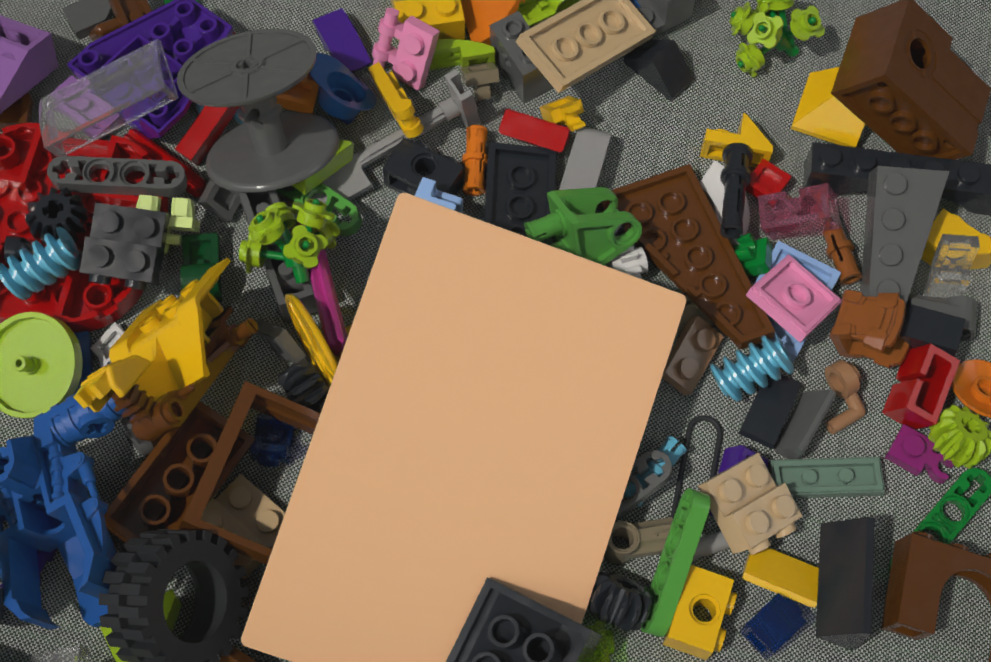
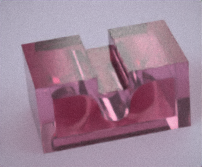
(810, 213)

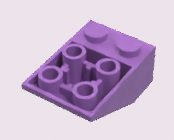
(25, 59)

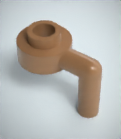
(845, 381)

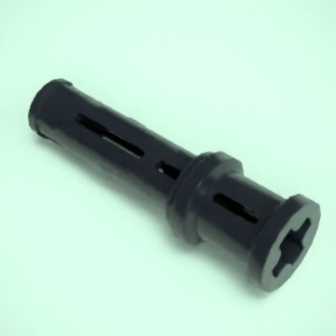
(735, 179)

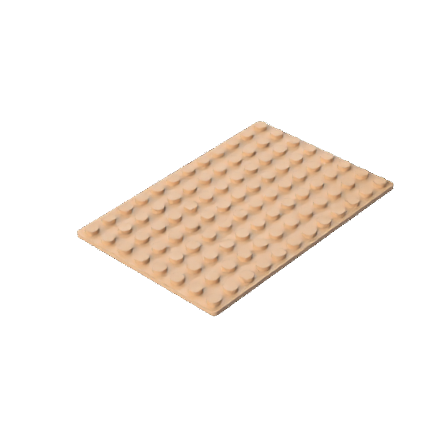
(463, 442)

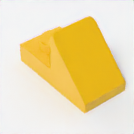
(748, 134)

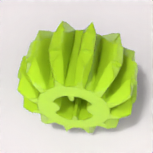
(961, 437)

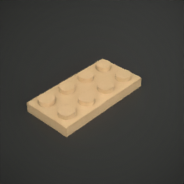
(584, 39)

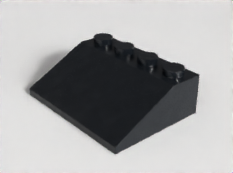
(518, 629)

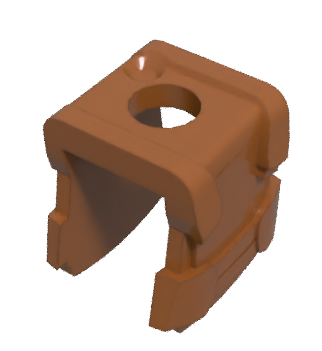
(871, 328)

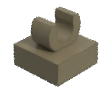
(479, 77)

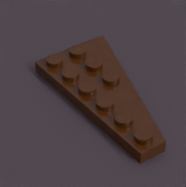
(687, 246)

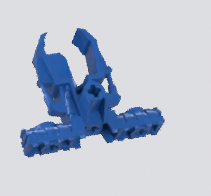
(50, 509)

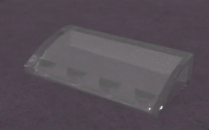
(106, 99)

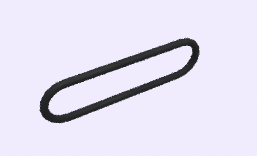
(684, 457)

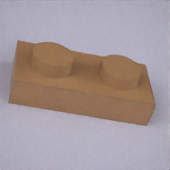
(691, 355)

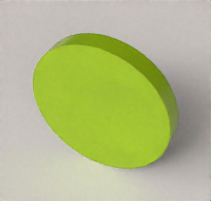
(37, 364)

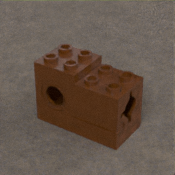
(910, 83)

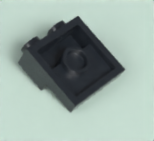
(125, 246)

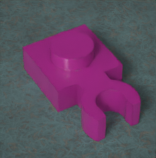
(914, 452)

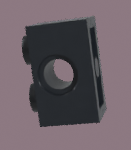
(410, 159)

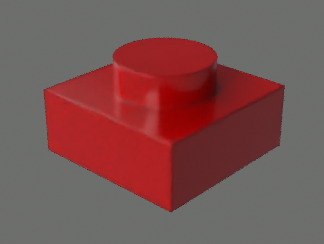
(767, 179)

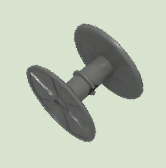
(272, 145)

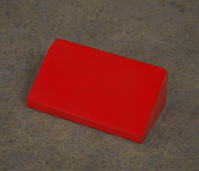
(534, 130)

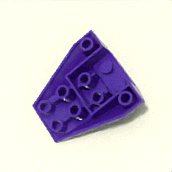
(182, 29)

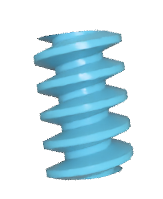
(42, 266)
(753, 368)

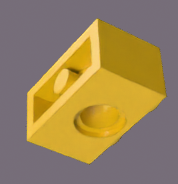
(689, 633)

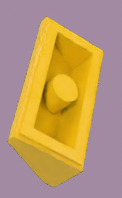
(783, 575)

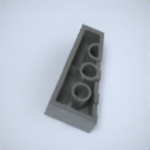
(898, 226)

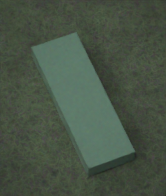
(829, 476)

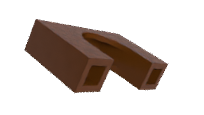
(918, 576)

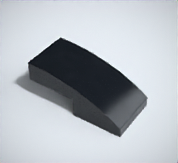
(770, 411)

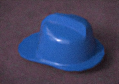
(340, 90)

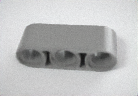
(586, 159)

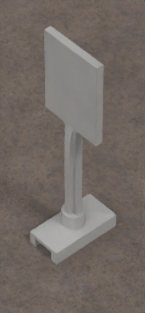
(351, 179)

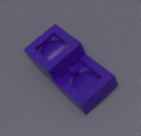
(342, 40)

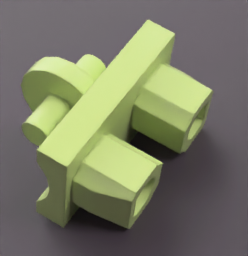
(181, 217)

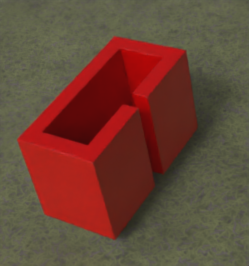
(923, 388)

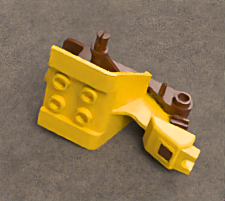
(168, 359)

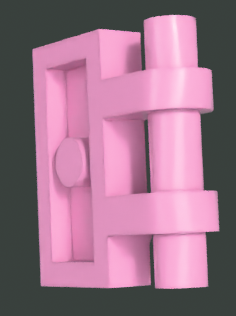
(415, 48)

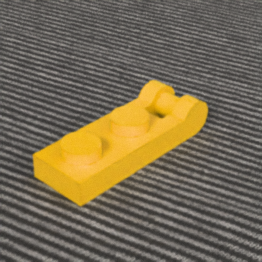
(396, 100)

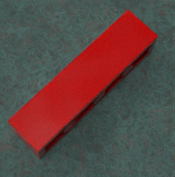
(204, 132)

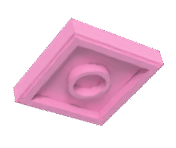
(794, 298)

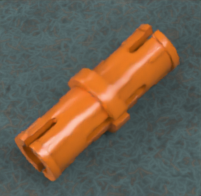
(475, 160)

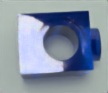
(773, 625)

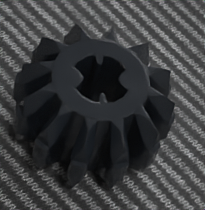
(56, 211)
(304, 385)
(620, 601)

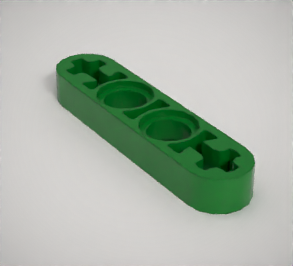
(948, 529)

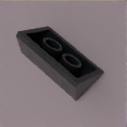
(845, 582)

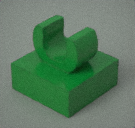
(754, 254)

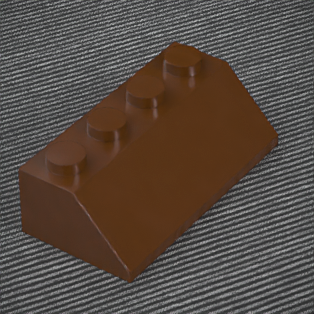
(170, 474)

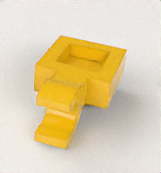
(564, 112)

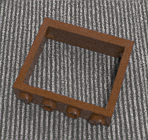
(267, 403)

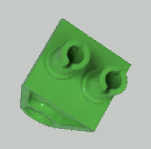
(582, 230)

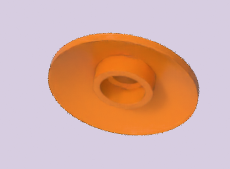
(973, 385)

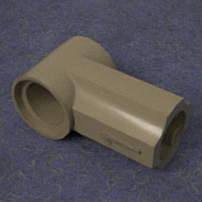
(643, 539)

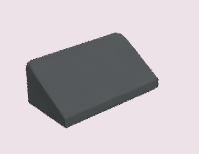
(803, 423)

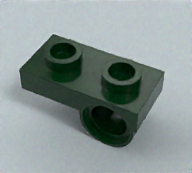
(199, 255)

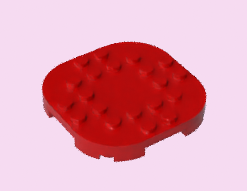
(22, 175)

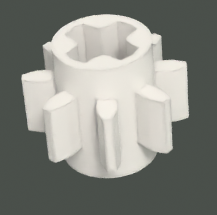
(631, 261)

